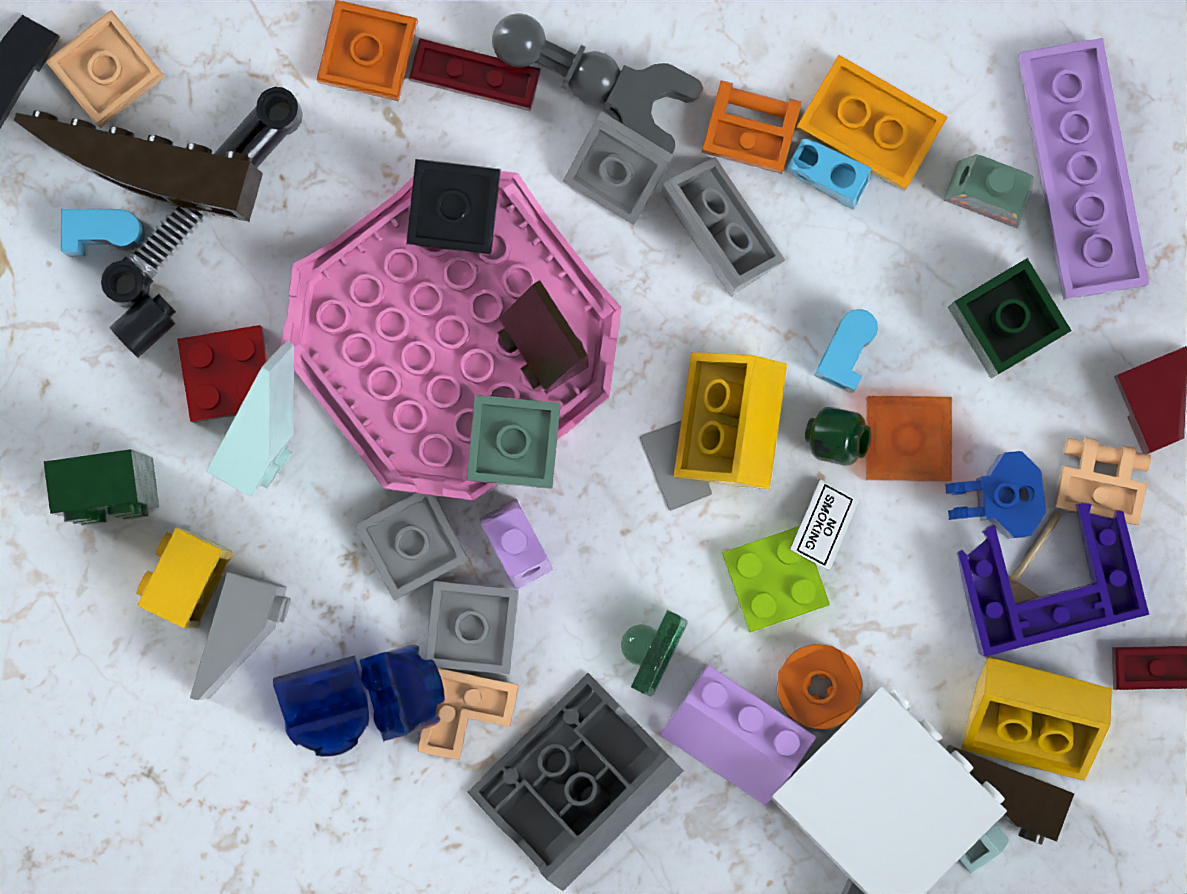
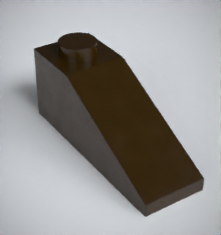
(1029, 802)

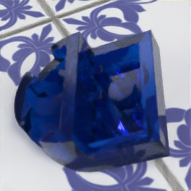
(402, 691)
(324, 706)

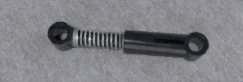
(253, 137)

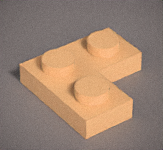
(466, 699)

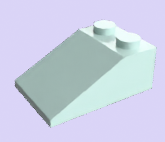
(261, 429)

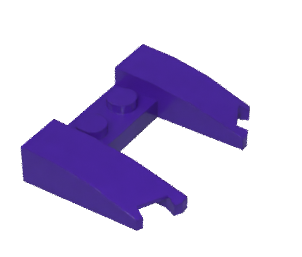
(1110, 599)

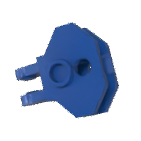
(1000, 495)

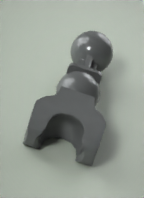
(596, 76)

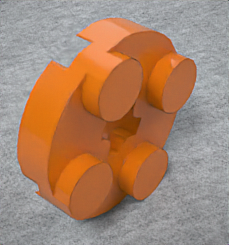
(841, 696)

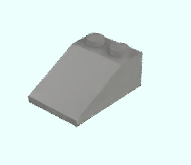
(241, 622)

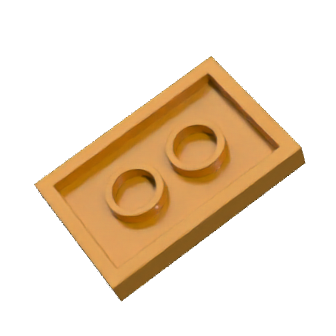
(871, 122)

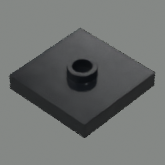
(453, 206)

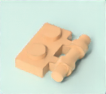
(1101, 490)

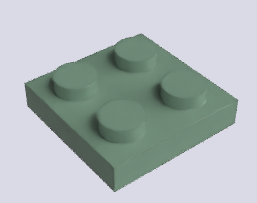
(513, 441)

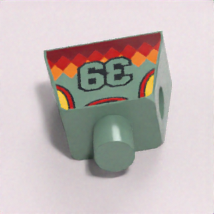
(990, 189)

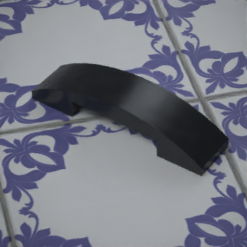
(21, 53)

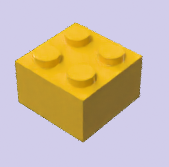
(183, 577)

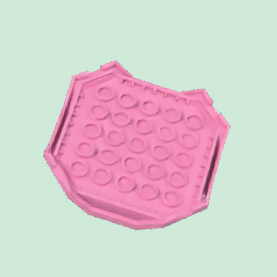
(409, 336)

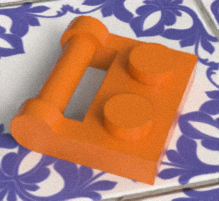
(747, 139)

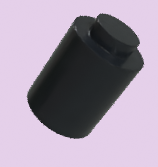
(144, 323)

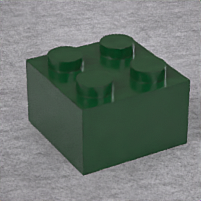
(1009, 318)

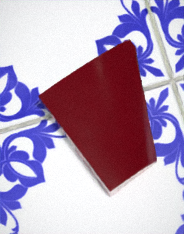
(1156, 399)

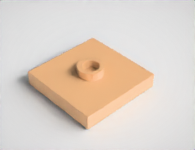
(105, 69)

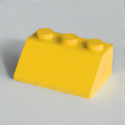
(730, 419)
(1037, 718)

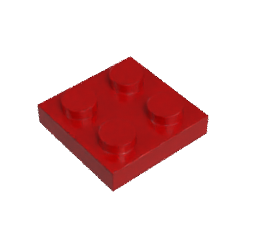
(220, 370)

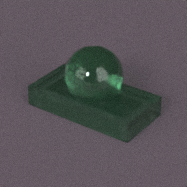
(652, 650)

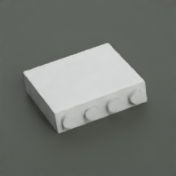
(890, 800)

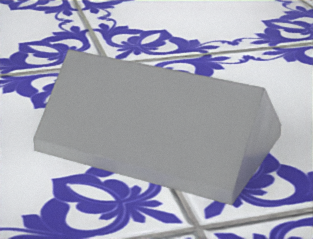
(721, 225)

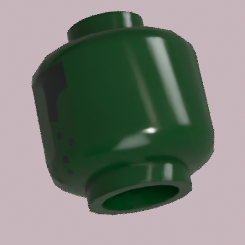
(838, 436)

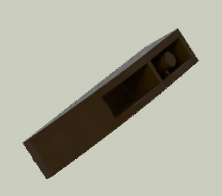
(153, 166)

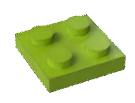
(774, 581)

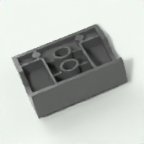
(575, 782)

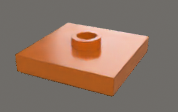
(367, 50)

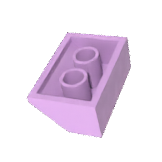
(737, 735)

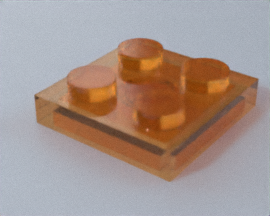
(909, 438)

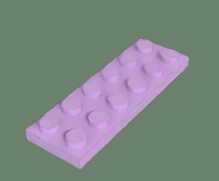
(1083, 169)

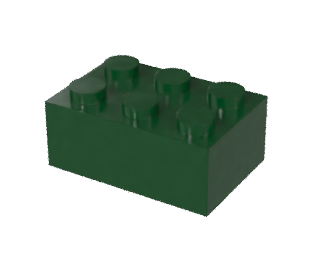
(101, 485)

